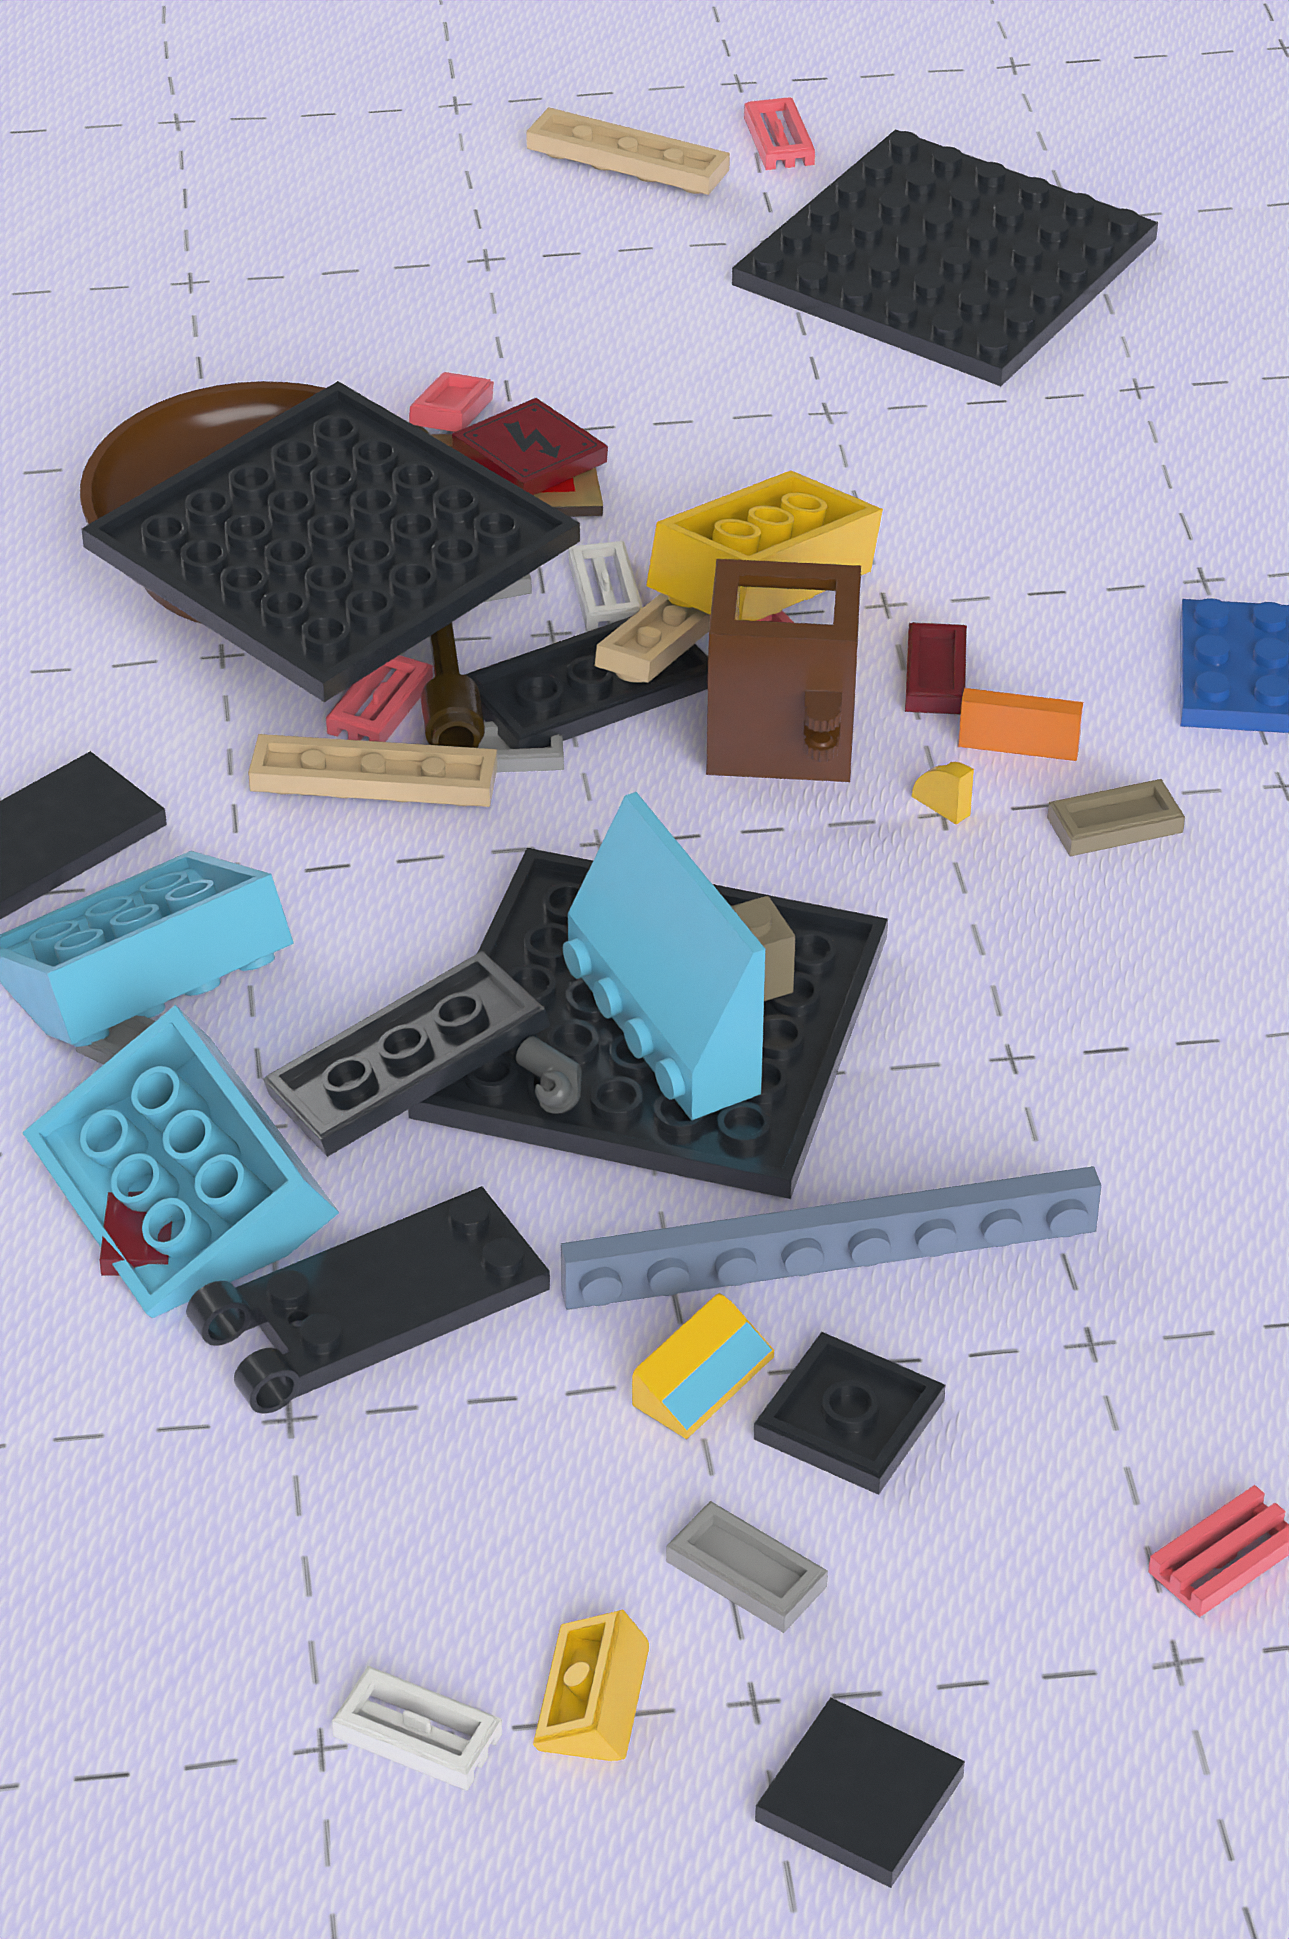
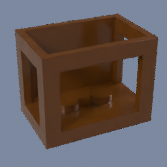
(782, 688)

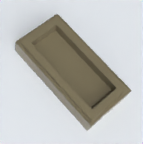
(1115, 817)

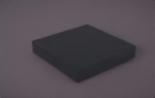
(849, 1412)
(860, 1792)

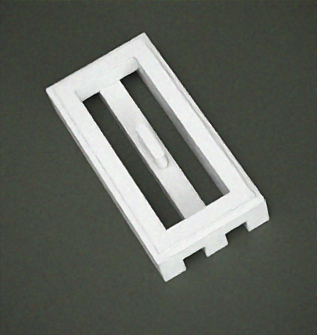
(610, 610)
(410, 1736)

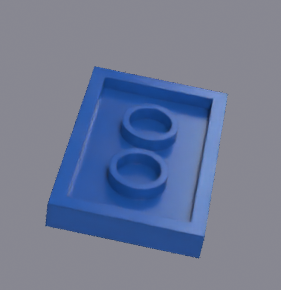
(1234, 665)

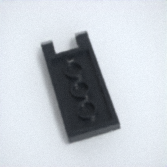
(371, 1297)

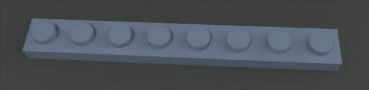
(829, 1237)

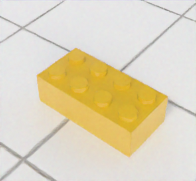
(769, 521)

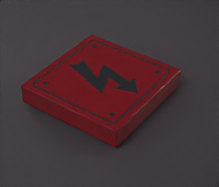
(531, 446)

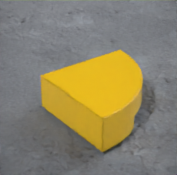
(946, 790)

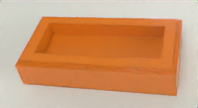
(1020, 724)

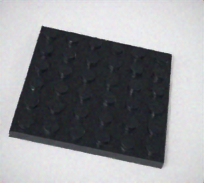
(946, 256)
(331, 539)
(621, 1106)

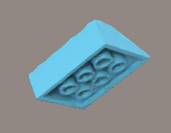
(142, 945)
(670, 964)
(200, 1147)

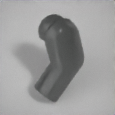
(558, 1075)

